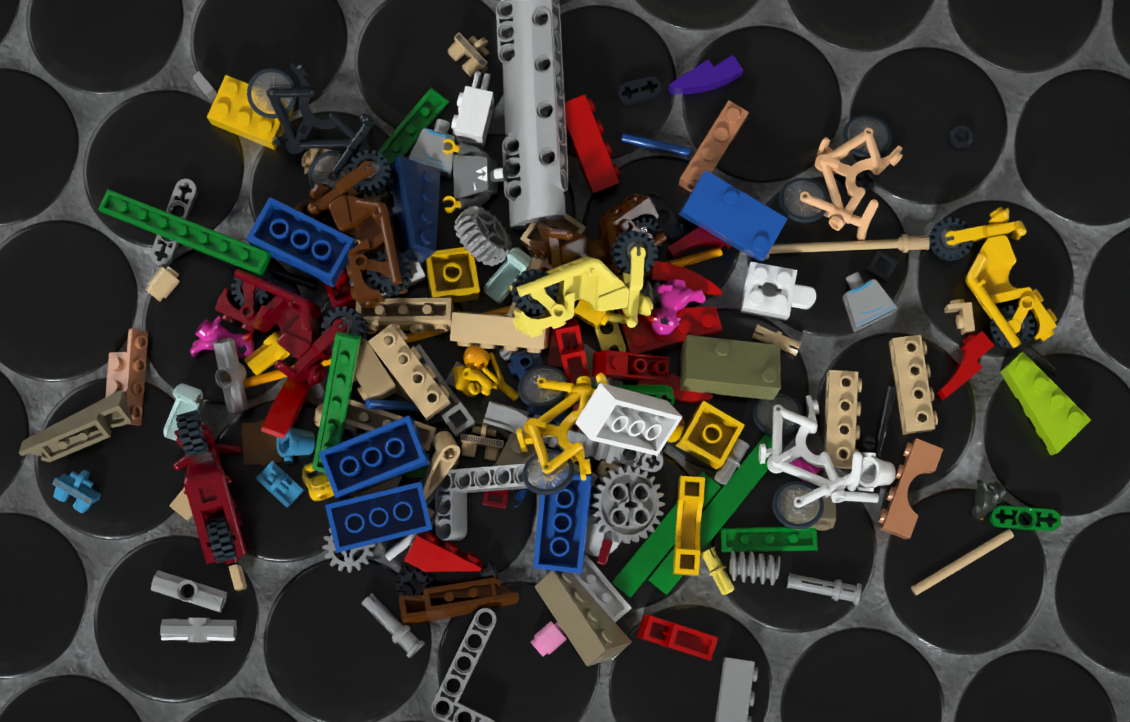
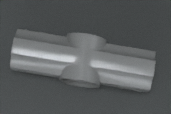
(230, 375)
(174, 587)
(198, 630)

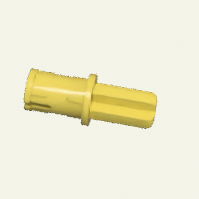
(718, 571)

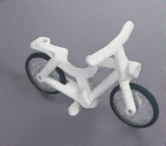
(799, 503)

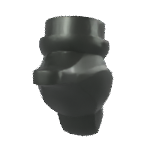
(987, 498)

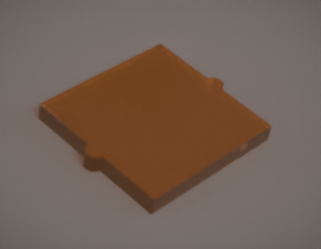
(258, 445)

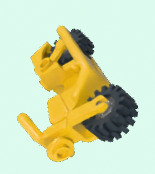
(990, 277)

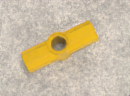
(266, 354)

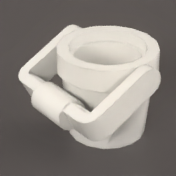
(875, 472)

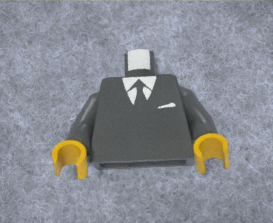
(474, 176)

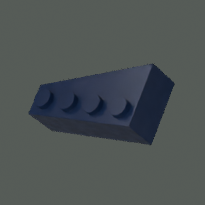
(416, 207)

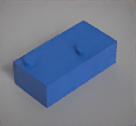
(732, 216)
(301, 242)
(374, 458)
(378, 517)
(563, 527)

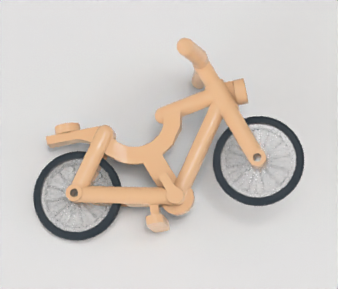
(808, 201)

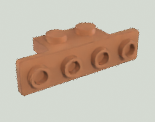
(127, 372)

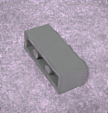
(735, 690)

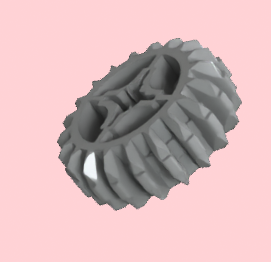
(483, 235)

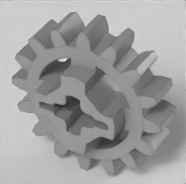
(349, 558)

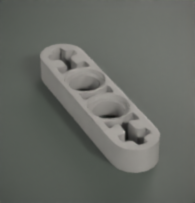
(190, 198)

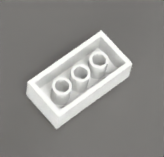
(628, 419)

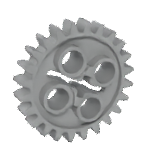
(646, 503)

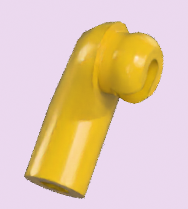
(478, 377)
(465, 386)

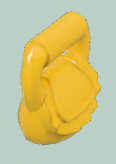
(318, 487)

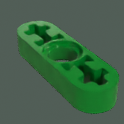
(1042, 526)

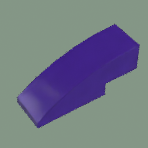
(707, 77)

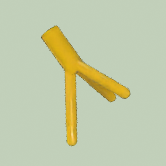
(500, 383)

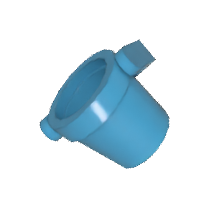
(295, 443)

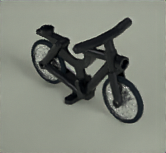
(274, 94)

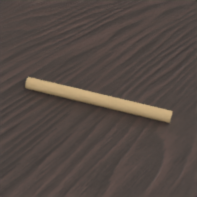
(962, 562)

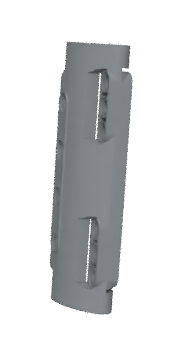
(527, 98)

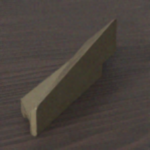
(79, 429)

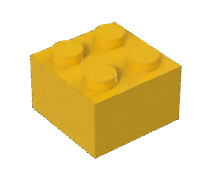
(452, 275)
(710, 435)

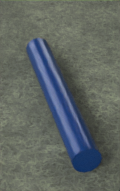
(656, 145)
(391, 405)

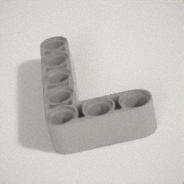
(453, 490)
(464, 676)

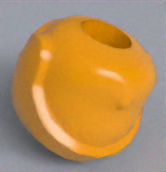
(476, 357)

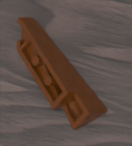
(454, 601)

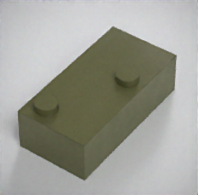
(730, 367)

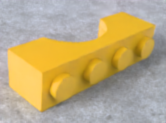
(688, 525)

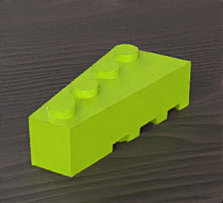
(1047, 406)

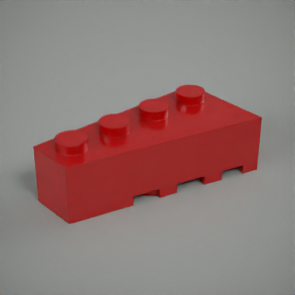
(589, 145)
(694, 322)

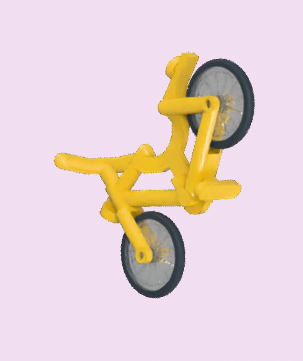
(550, 469)

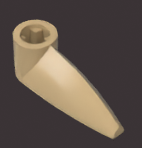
(441, 462)

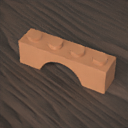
(714, 144)
(899, 517)

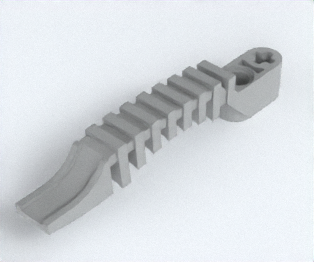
(514, 418)

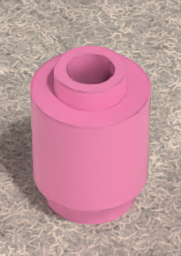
(548, 638)

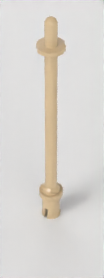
(903, 243)

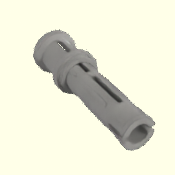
(835, 589)
(399, 632)

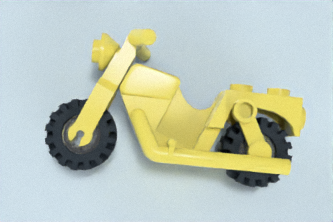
(590, 281)

